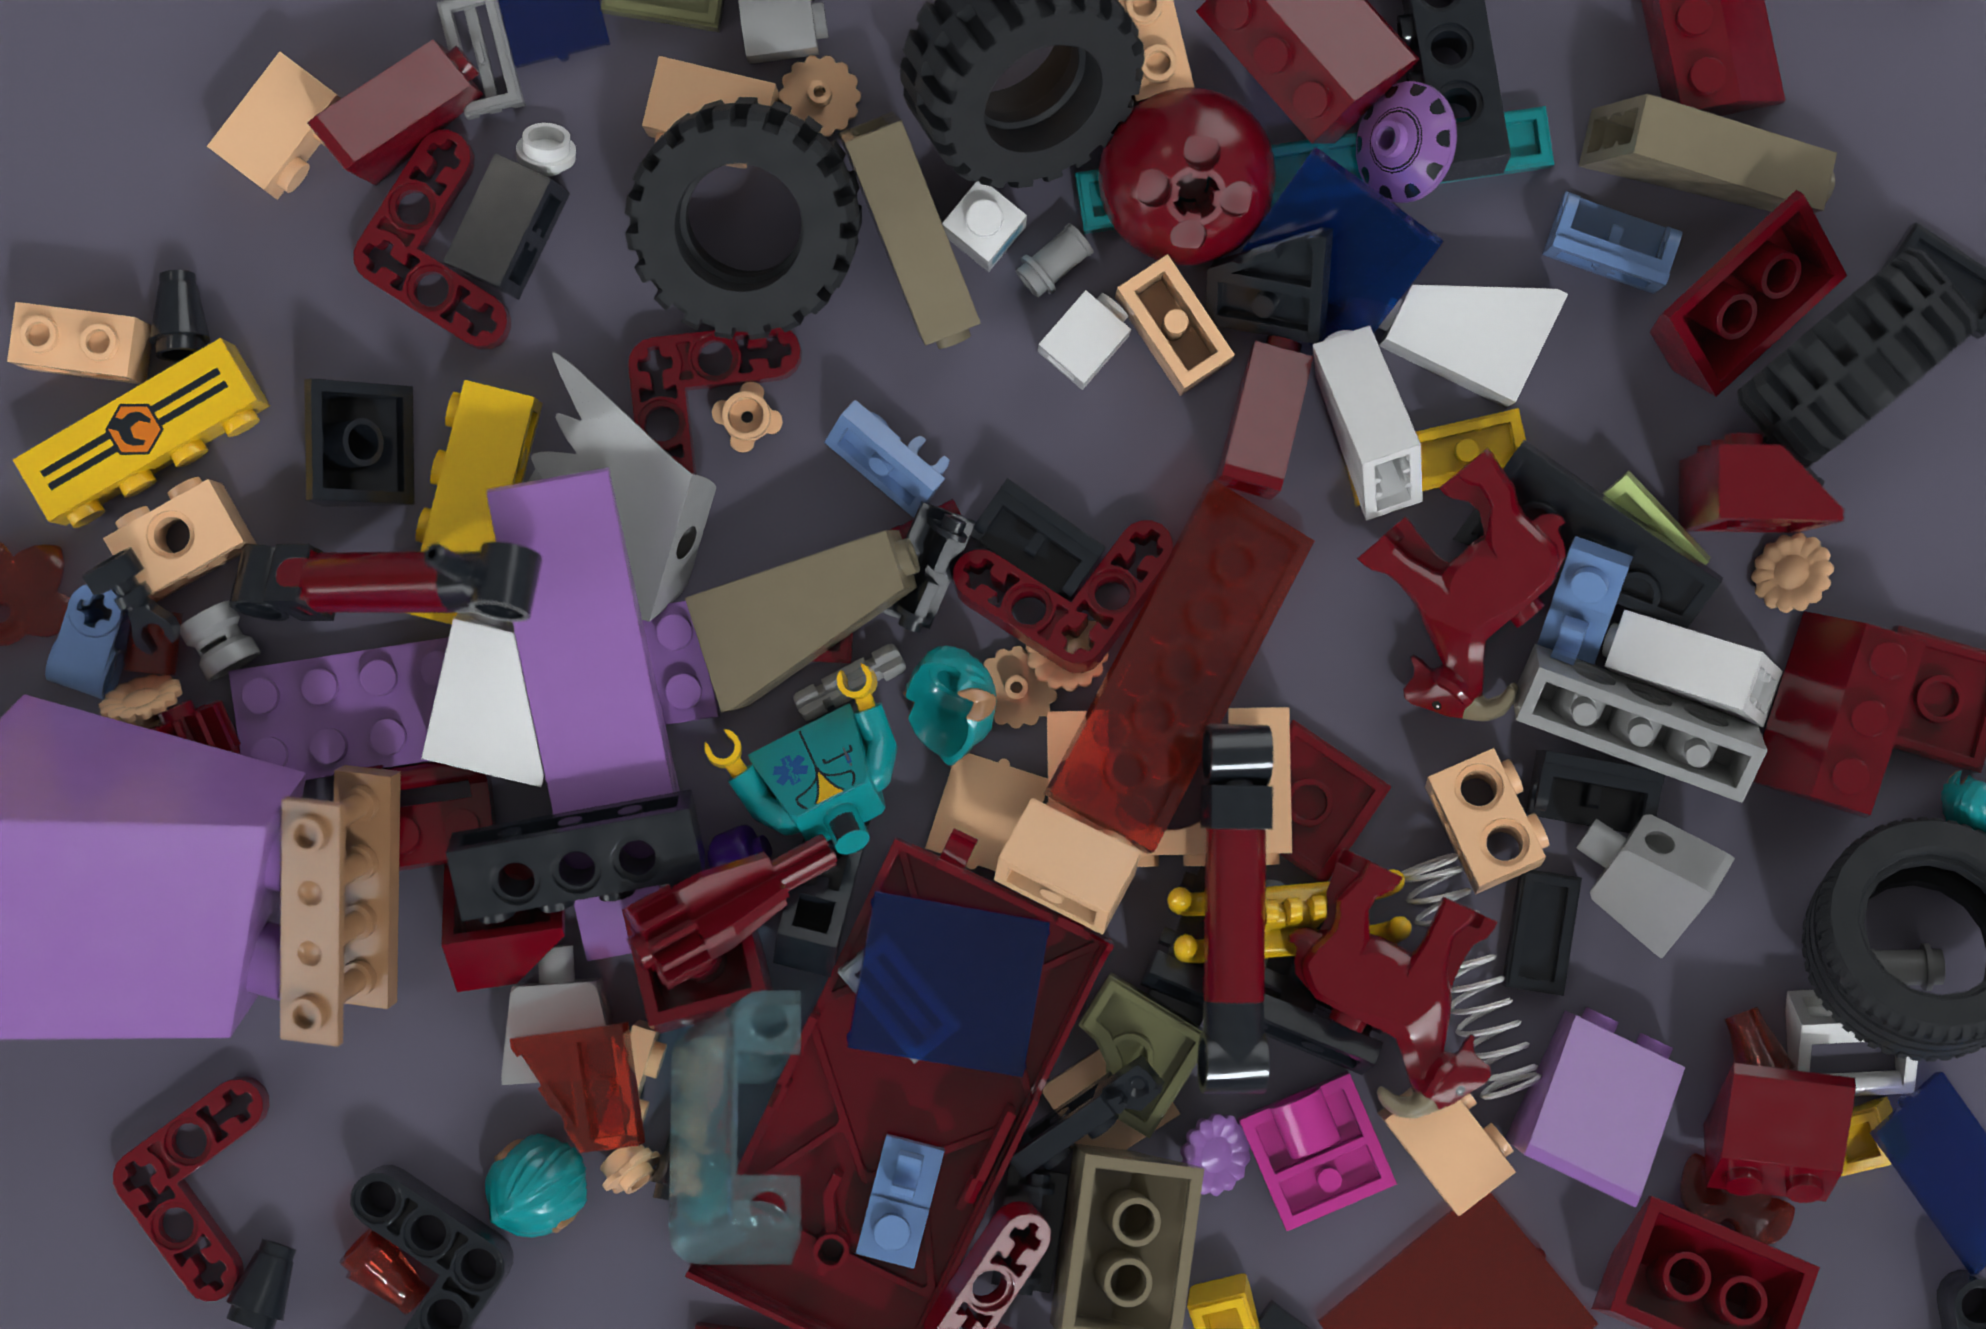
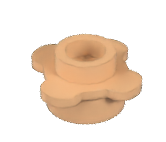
(747, 400)
(629, 1168)

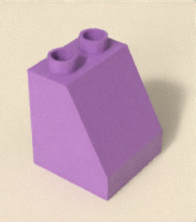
(134, 879)

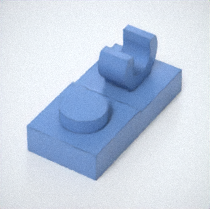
(884, 460)
(1584, 601)
(900, 1201)

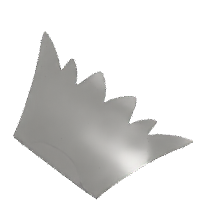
(656, 497)

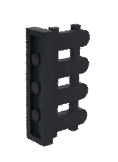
(1286, 1018)

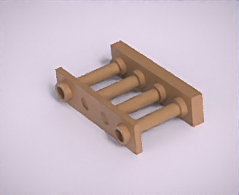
(339, 903)

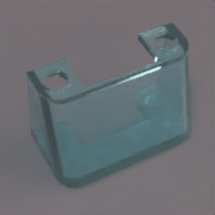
(707, 1200)

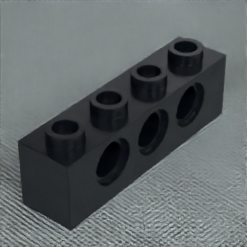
(1472, 82)
(662, 821)

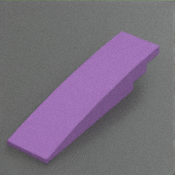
(587, 668)

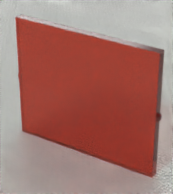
(1464, 1276)

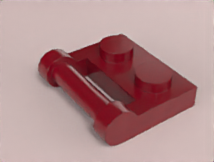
(429, 826)

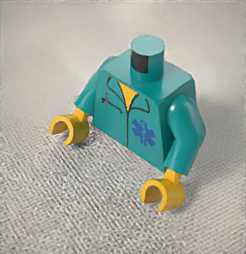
(821, 775)

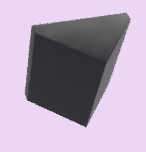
(358, 443)

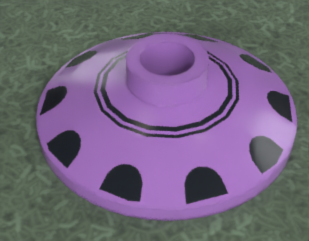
(1422, 146)

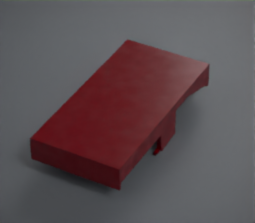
(841, 1103)

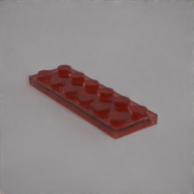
(1179, 667)

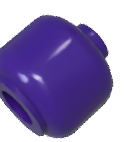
(736, 845)

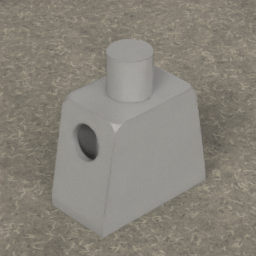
(1653, 878)
(551, 1005)

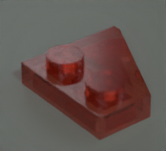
(589, 1082)

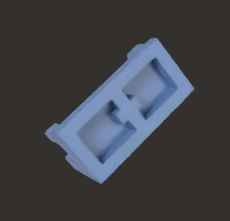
(1612, 243)

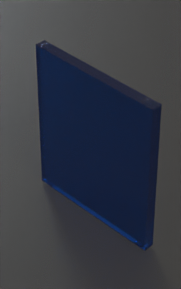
(1373, 243)
(948, 984)

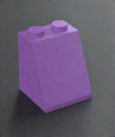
(1598, 1105)

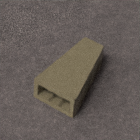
(1704, 154)
(910, 230)
(787, 616)

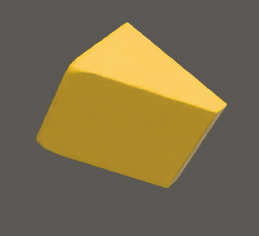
(1862, 1149)
(1223, 1304)

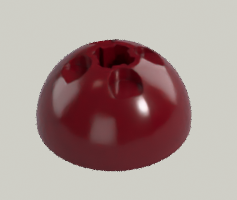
(1168, 154)

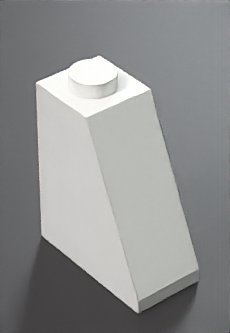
(1474, 334)
(1369, 422)
(1693, 666)
(483, 704)

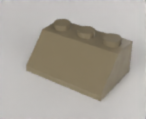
(1126, 1241)

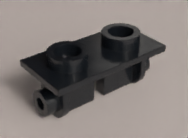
(938, 542)
(1047, 1194)

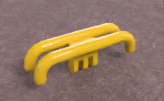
(1285, 911)

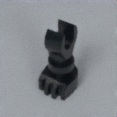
(120, 573)

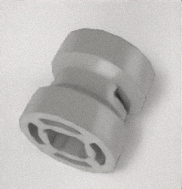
(219, 641)

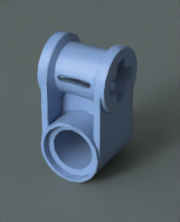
(89, 648)

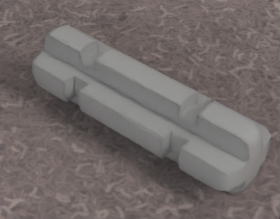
(814, 701)

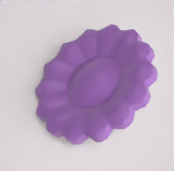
(1220, 1149)

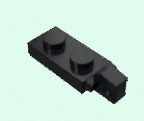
(1086, 1113)

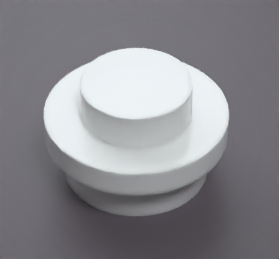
(546, 149)

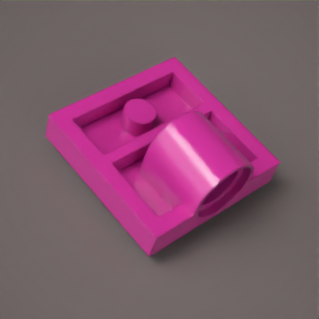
(1317, 1151)

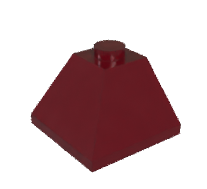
(496, 952)

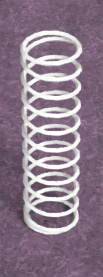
(1413, 874)

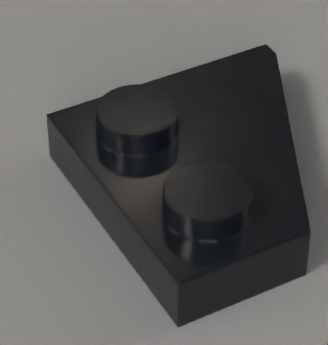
(1274, 288)

